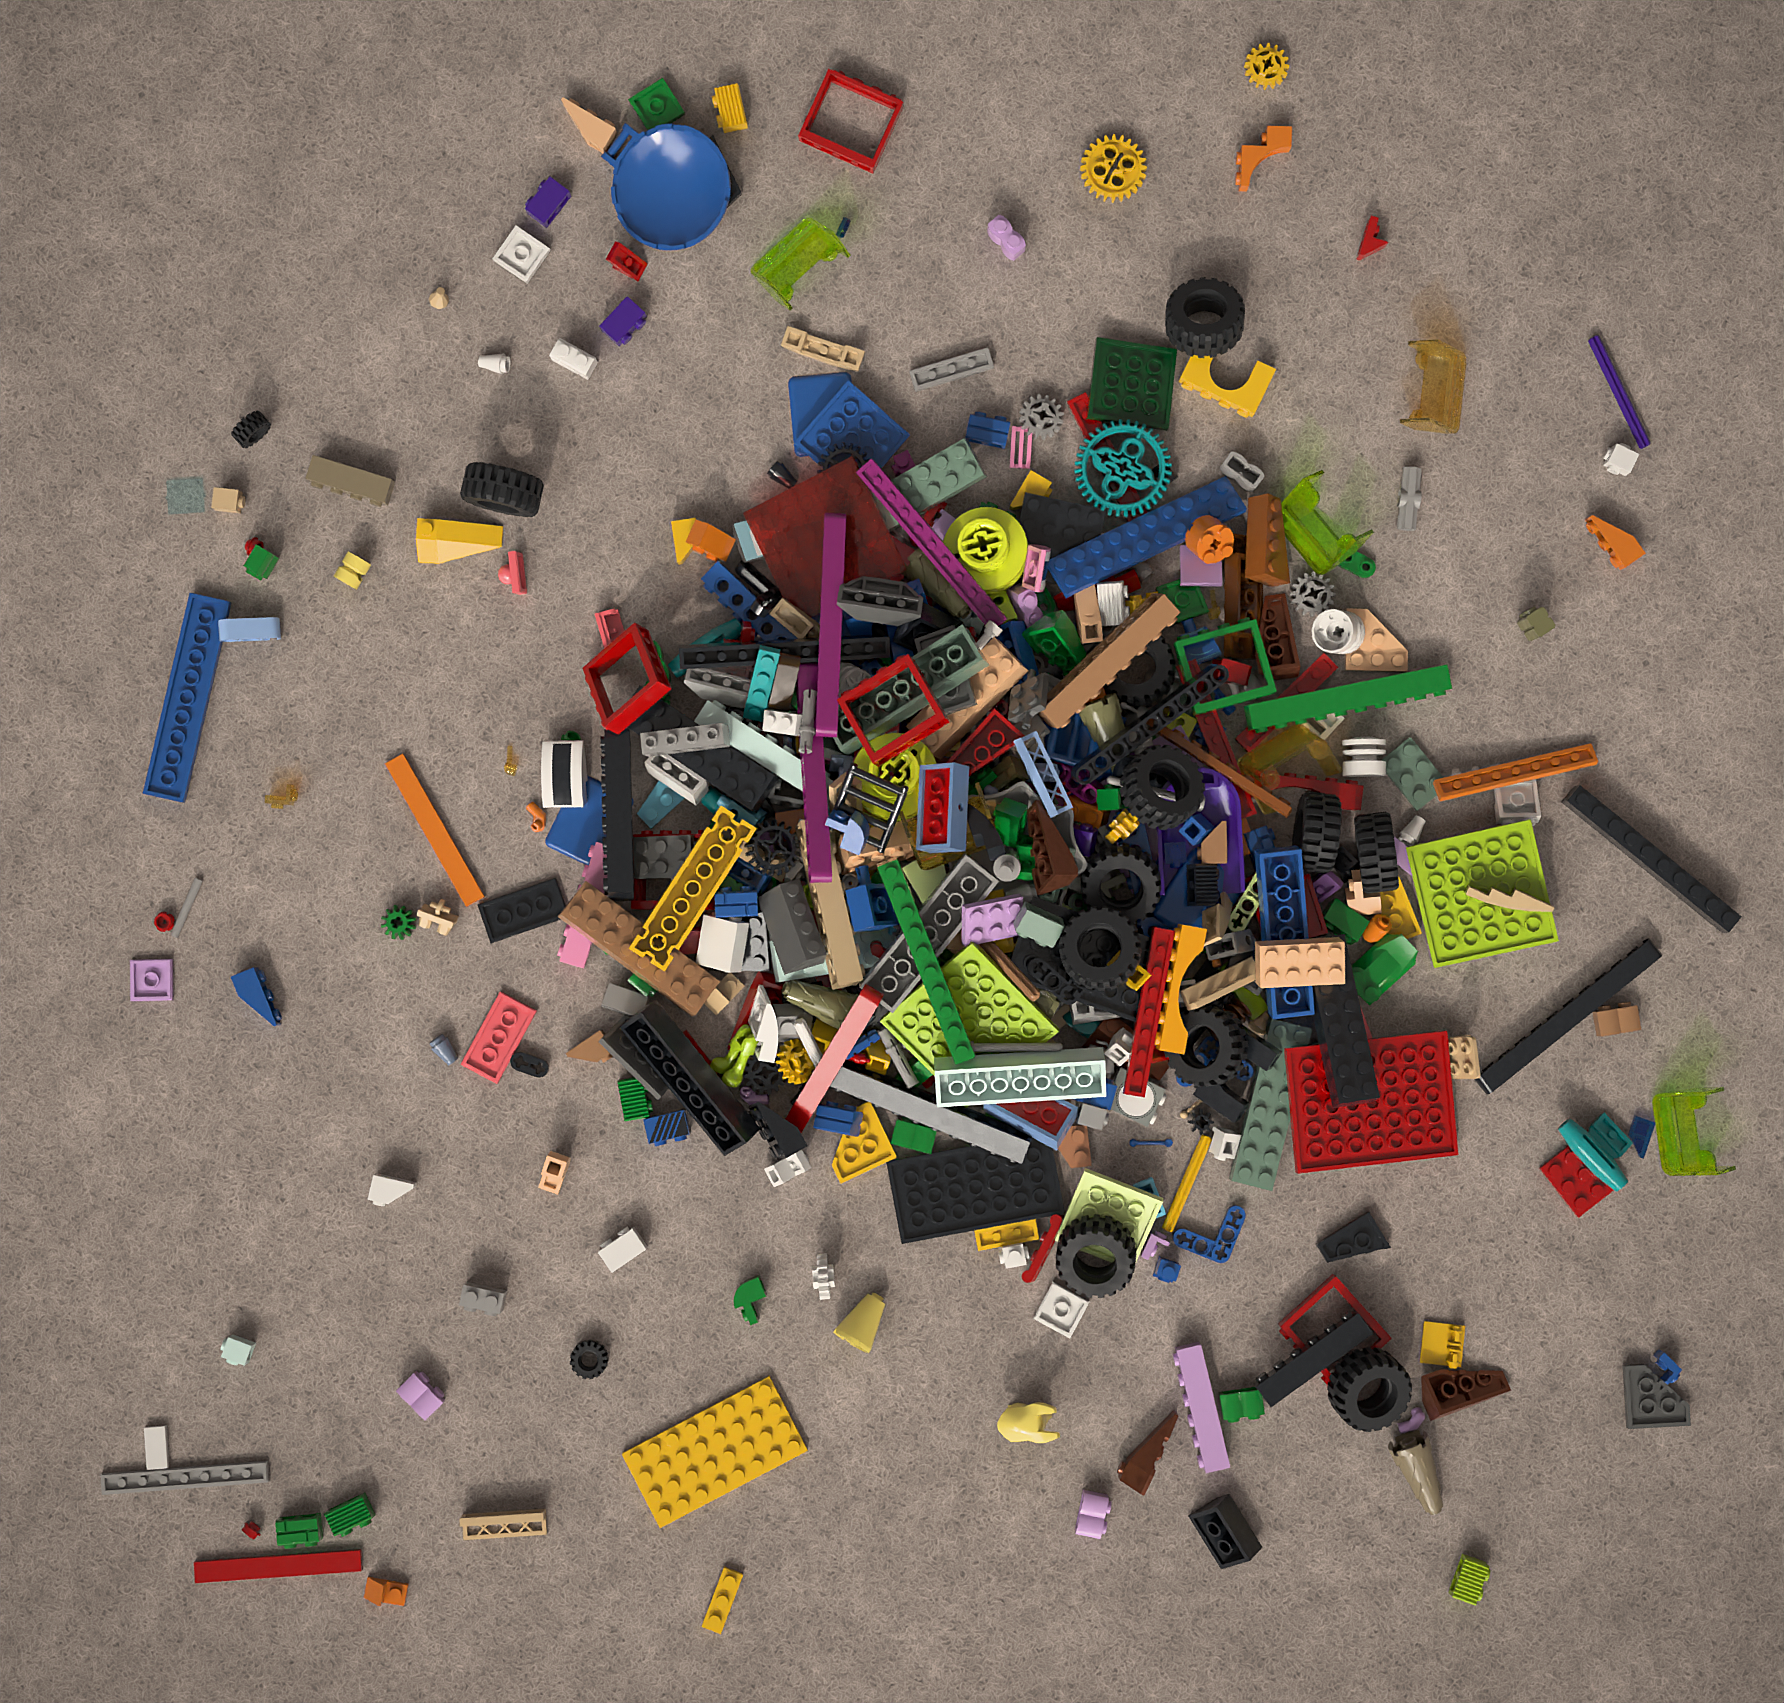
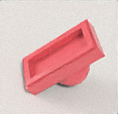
(514, 573)

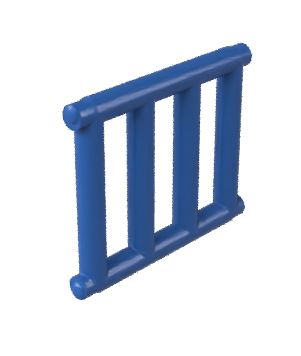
(1069, 757)

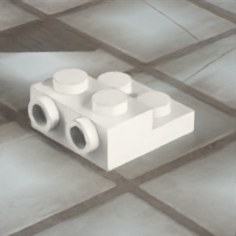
(1517, 803)

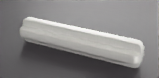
(808, 1041)

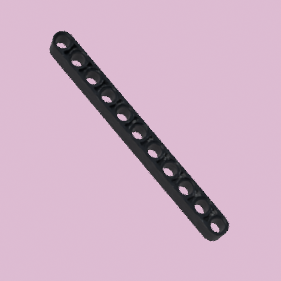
(1568, 1017)

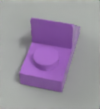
(1325, 885)

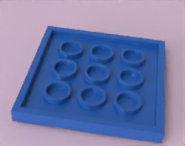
(855, 420)

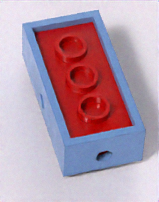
(942, 808)
(1042, 1120)

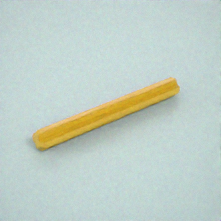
(1186, 1183)

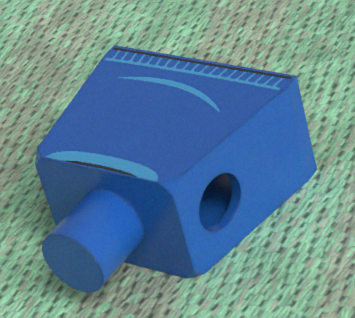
(1201, 651)

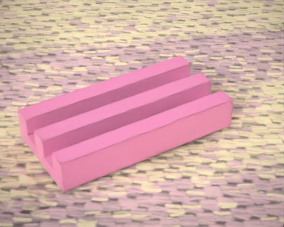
(1020, 456)

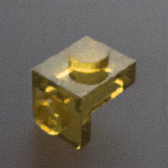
(278, 802)

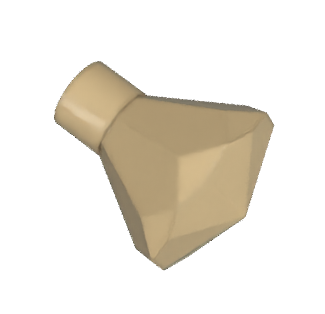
(438, 298)
(1259, 1024)

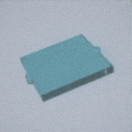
(185, 496)

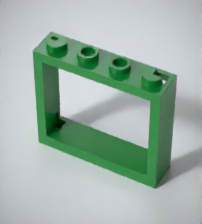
(1225, 629)

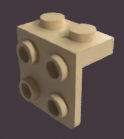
(1463, 1057)

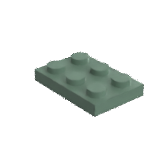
(1412, 773)

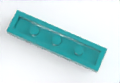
(761, 683)

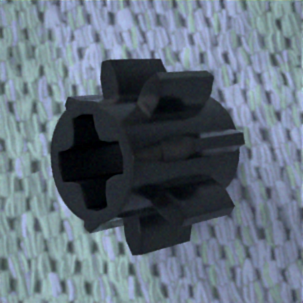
(1205, 1126)

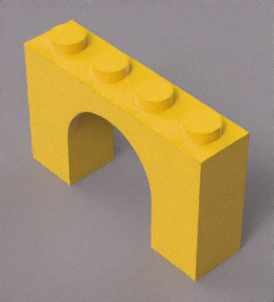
(1244, 399)

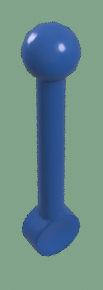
(1168, 1142)

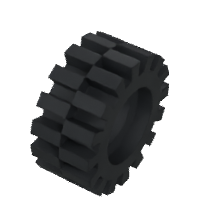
(251, 429)
(580, 1368)

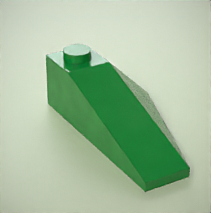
(1057, 640)

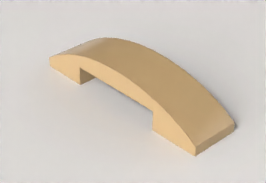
(822, 350)

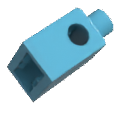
(741, 811)

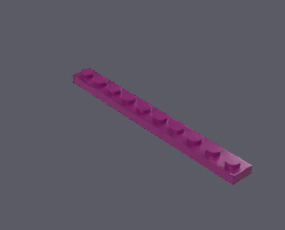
(930, 543)

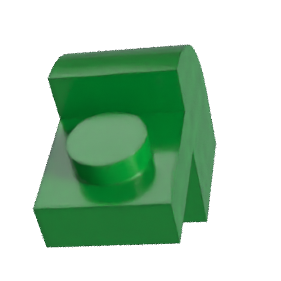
(1025, 859)
(746, 1293)

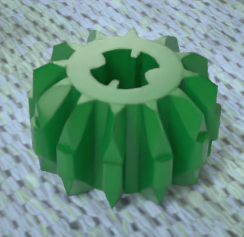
(400, 930)

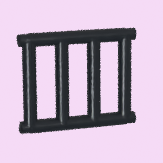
(895, 808)

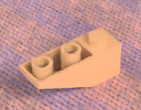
(595, 131)
(1088, 616)

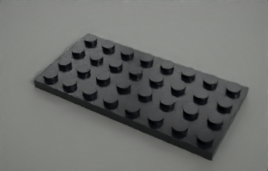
(1119, 1001)
(972, 1190)

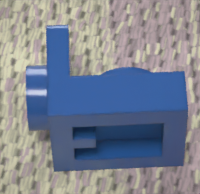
(1665, 1363)

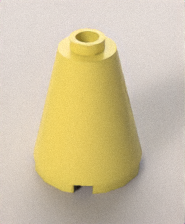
(862, 1323)

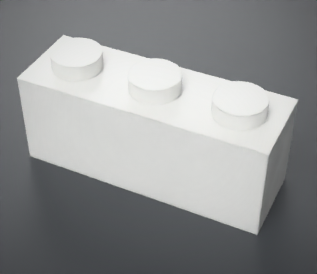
(677, 777)

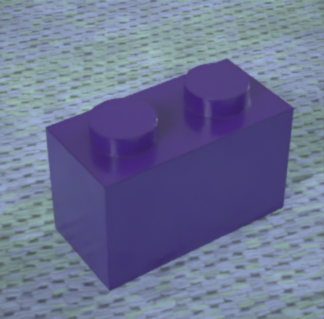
(547, 201)
(623, 322)

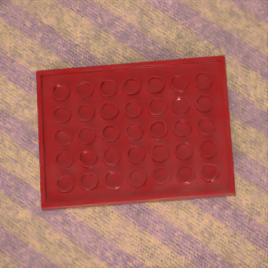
(1405, 1124)

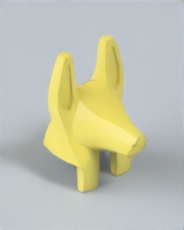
(1027, 1422)

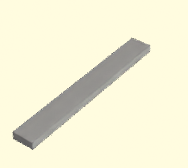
(185, 1477)

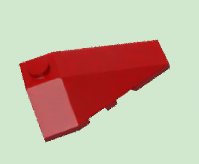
(772, 989)

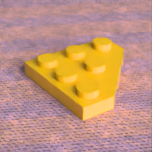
(863, 1152)

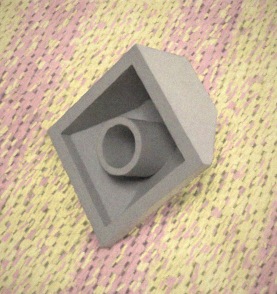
(786, 1016)

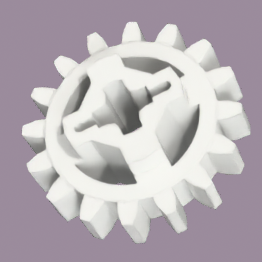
(823, 1276)

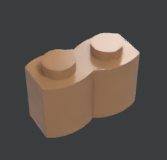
(1616, 1020)

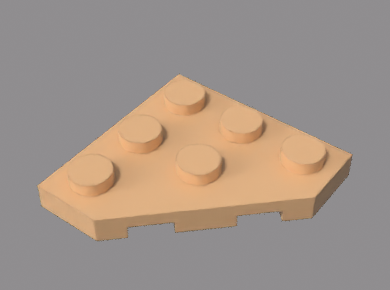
(1379, 649)

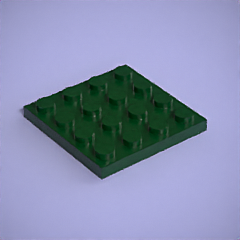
(1132, 383)

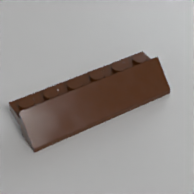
(1242, 601)

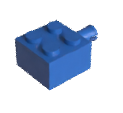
(870, 904)

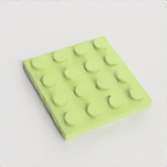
(1115, 1199)

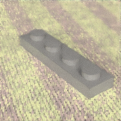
(951, 369)

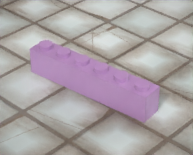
(1202, 1407)

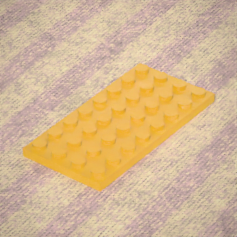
(714, 1451)

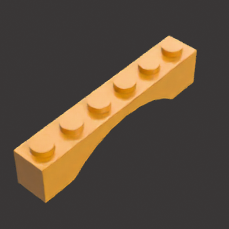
(1187, 945)

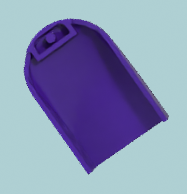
(1220, 805)

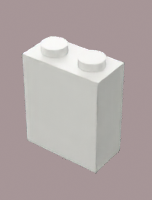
(722, 943)

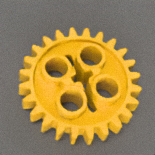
(1129, 176)

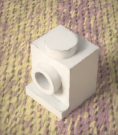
(1119, 1047)
(1224, 1143)

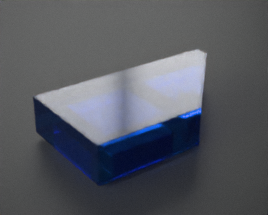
(1640, 1134)

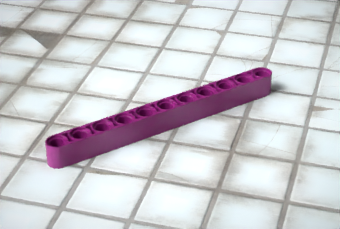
(830, 625)
(814, 788)

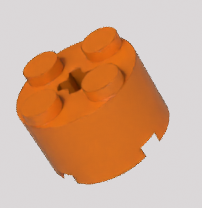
(1209, 539)

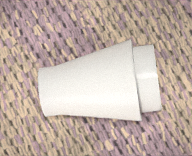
(498, 363)
(1411, 833)

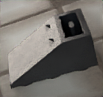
(780, 1134)

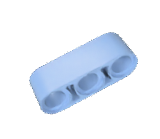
(249, 629)

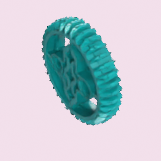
(1132, 471)

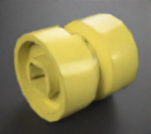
(352, 570)

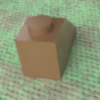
(1214, 846)
(591, 1049)

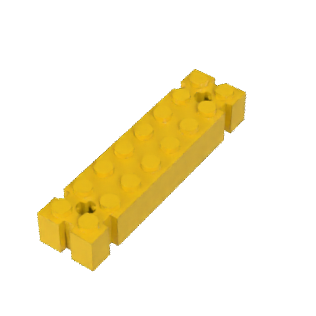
(692, 888)

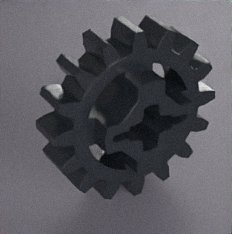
(767, 1081)

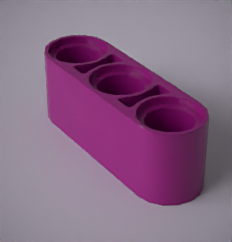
(1081, 791)

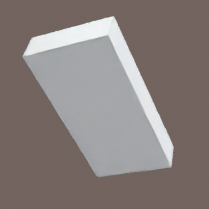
(156, 1447)

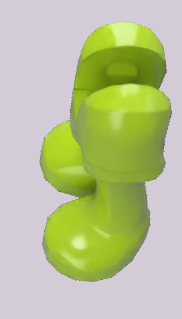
(733, 1072)

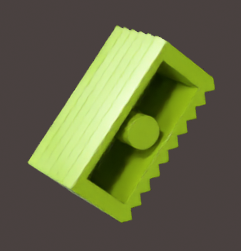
(1469, 1579)

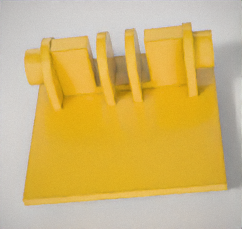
(1442, 1344)

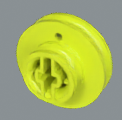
(1005, 541)
(912, 766)

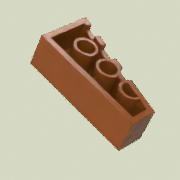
(1266, 542)

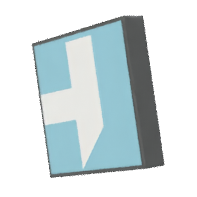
(746, 542)

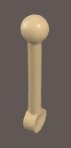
(1184, 1114)

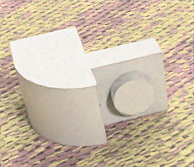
(787, 1168)

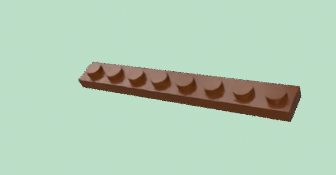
(1229, 771)

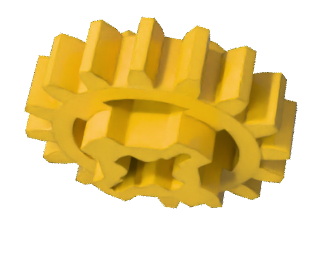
(1275, 70)
(1122, 826)
(795, 1062)

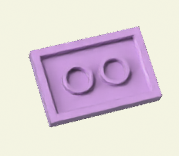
(990, 919)

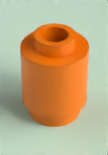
(1377, 928)

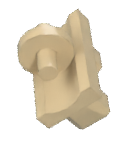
(437, 913)

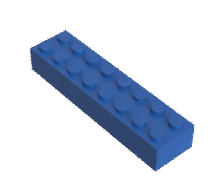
(1283, 918)

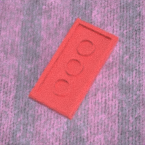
(498, 1037)

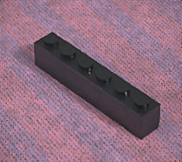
(1312, 1358)

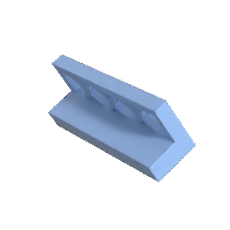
(1035, 777)

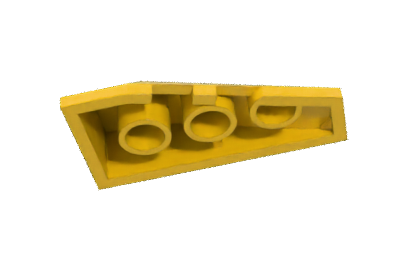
(448, 540)

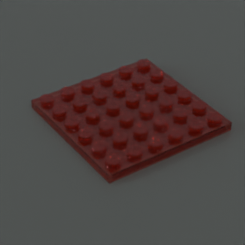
(792, 534)

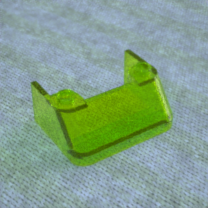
(794, 257)
(1311, 534)
(1678, 1133)

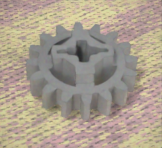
(1033, 416)
(1310, 586)

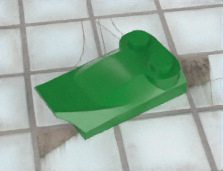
(1383, 966)

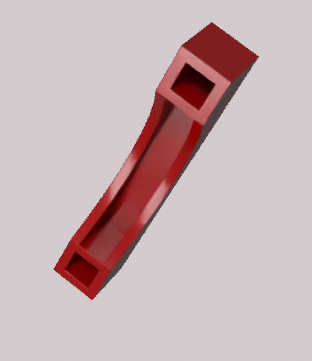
(1349, 792)

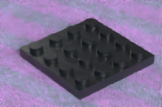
(1058, 524)

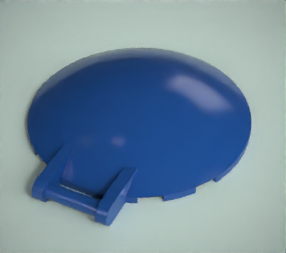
(668, 185)

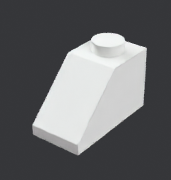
(386, 1189)

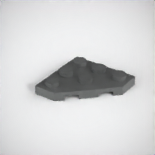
(1651, 1401)

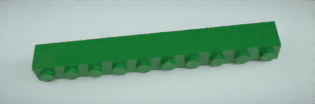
(1348, 697)
(926, 960)

